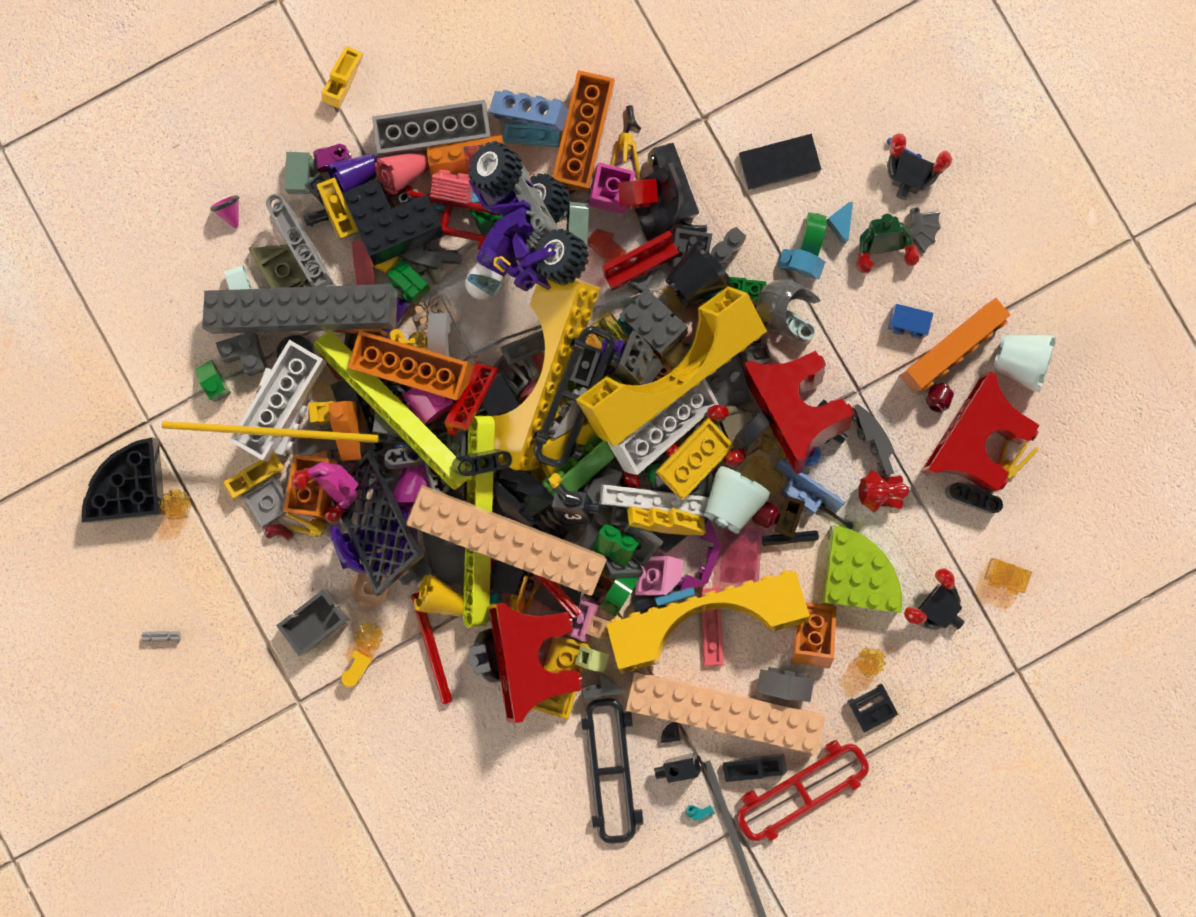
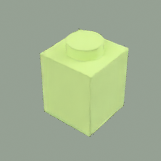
(592, 659)

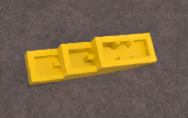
(669, 522)

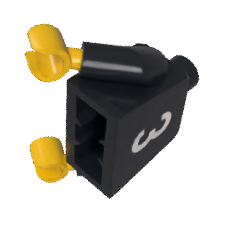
(572, 506)

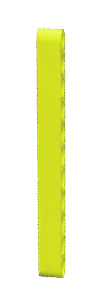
(391, 410)
(479, 494)

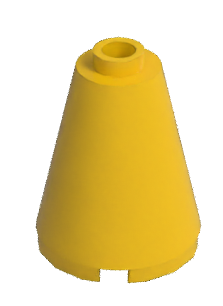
(438, 597)

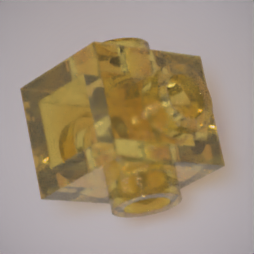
(179, 510)
(375, 633)
(864, 658)

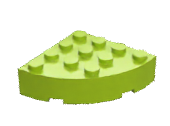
(859, 573)

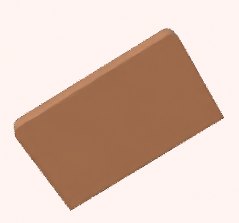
(689, 317)

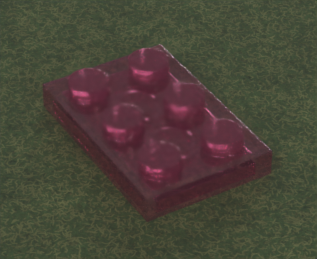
(741, 555)

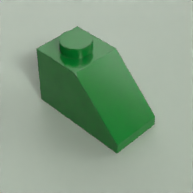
(212, 381)

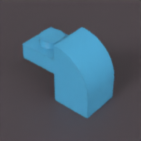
(801, 262)

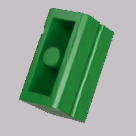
(408, 282)

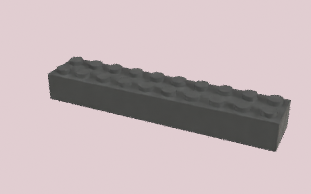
(300, 309)

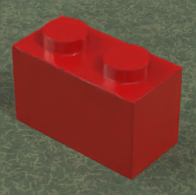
(638, 193)

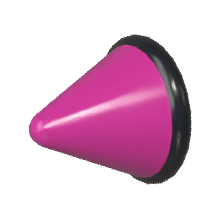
(228, 210)

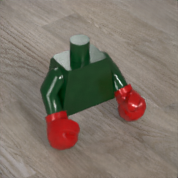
(885, 236)

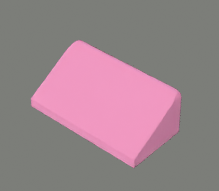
(587, 609)

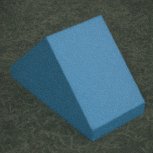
(841, 221)

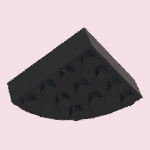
(126, 484)

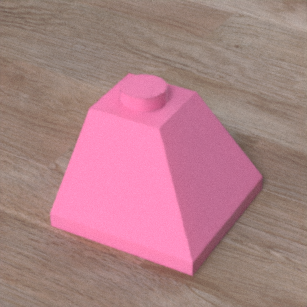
(659, 576)

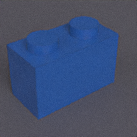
(910, 321)

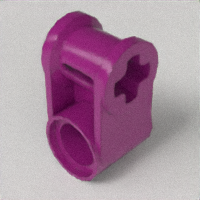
(330, 154)

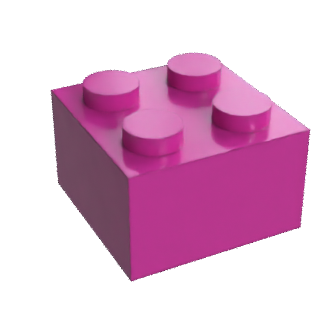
(604, 187)

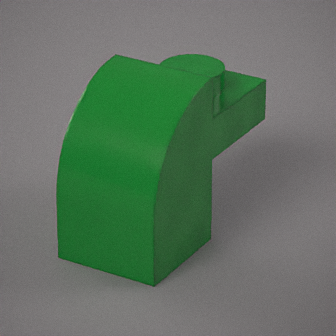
(813, 233)
(618, 595)

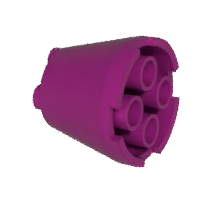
(409, 485)

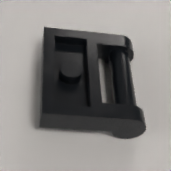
(876, 713)

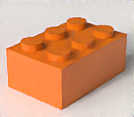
(313, 499)

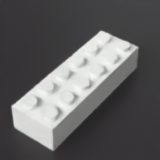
(279, 399)
(664, 430)

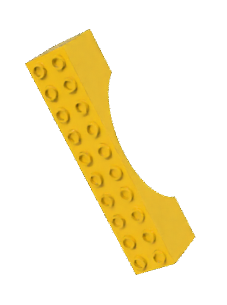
(563, 315)
(723, 330)
(772, 601)

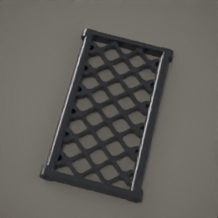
(395, 514)

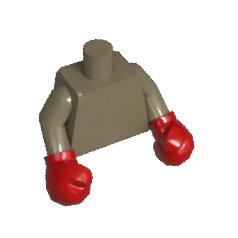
(732, 421)

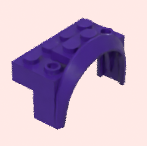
(348, 555)

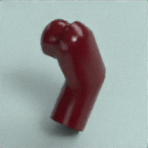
(278, 529)

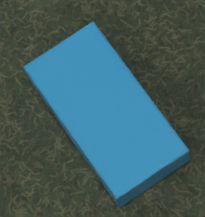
(675, 596)

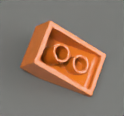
(815, 640)

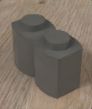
(731, 244)

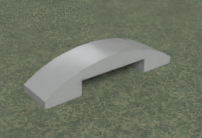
(438, 333)

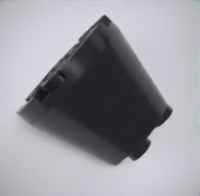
(697, 276)

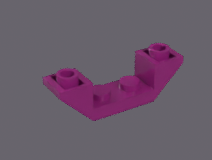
(712, 555)

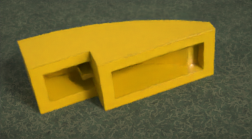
(341, 77)
(252, 476)

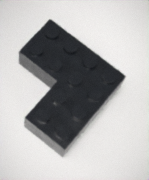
(388, 230)

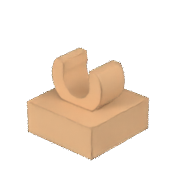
(597, 627)

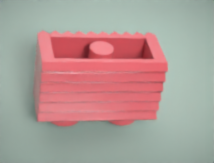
(451, 187)

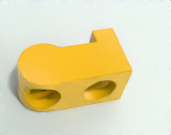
(358, 668)

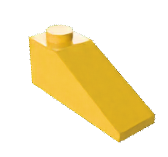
(337, 209)

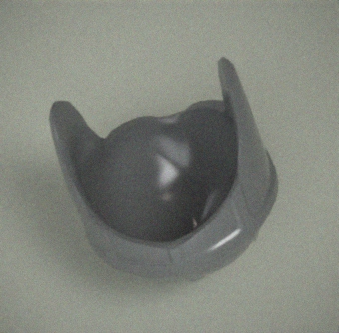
(774, 300)

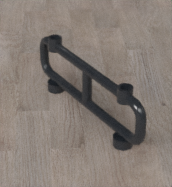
(609, 358)
(634, 817)

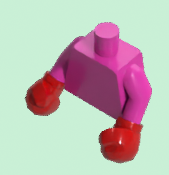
(334, 481)

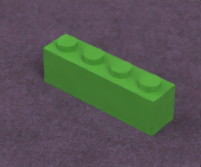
(579, 471)

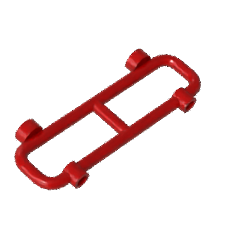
(447, 212)
(752, 801)

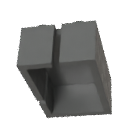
(654, 323)
(314, 622)

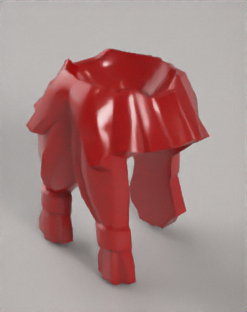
(879, 491)

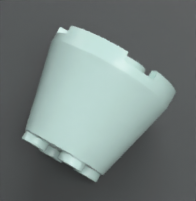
(1025, 359)
(734, 499)

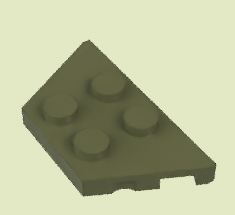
(279, 266)

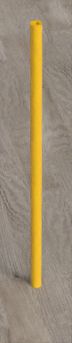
(270, 431)

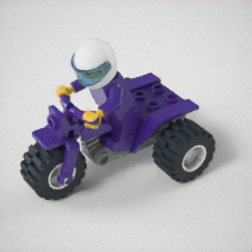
(525, 230)

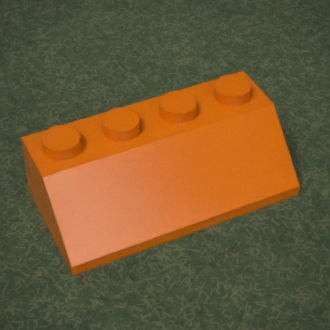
(452, 156)

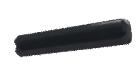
(783, 539)

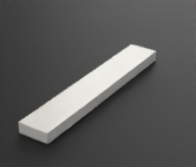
(648, 498)

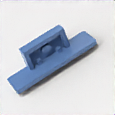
(806, 489)

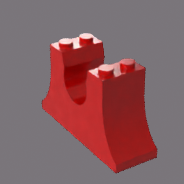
(794, 423)
(963, 443)
(520, 671)

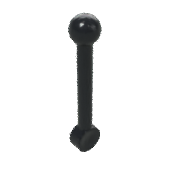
(849, 525)

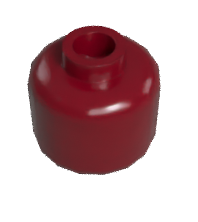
(939, 397)
(766, 515)

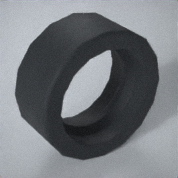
(753, 428)

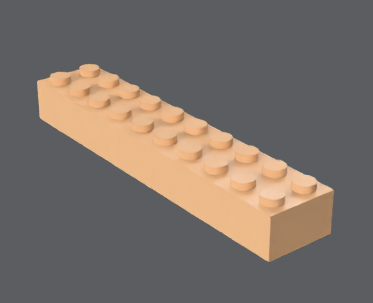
(506, 540)
(725, 712)

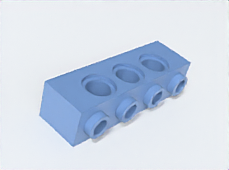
(553, 119)

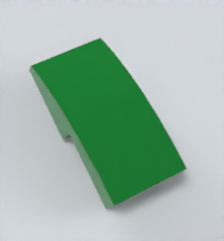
(751, 287)

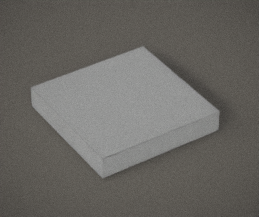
(266, 501)

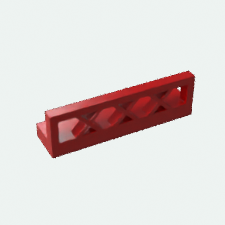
(640, 261)
(463, 405)

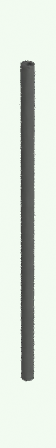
(734, 839)

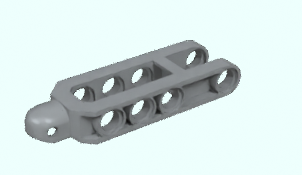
(293, 230)

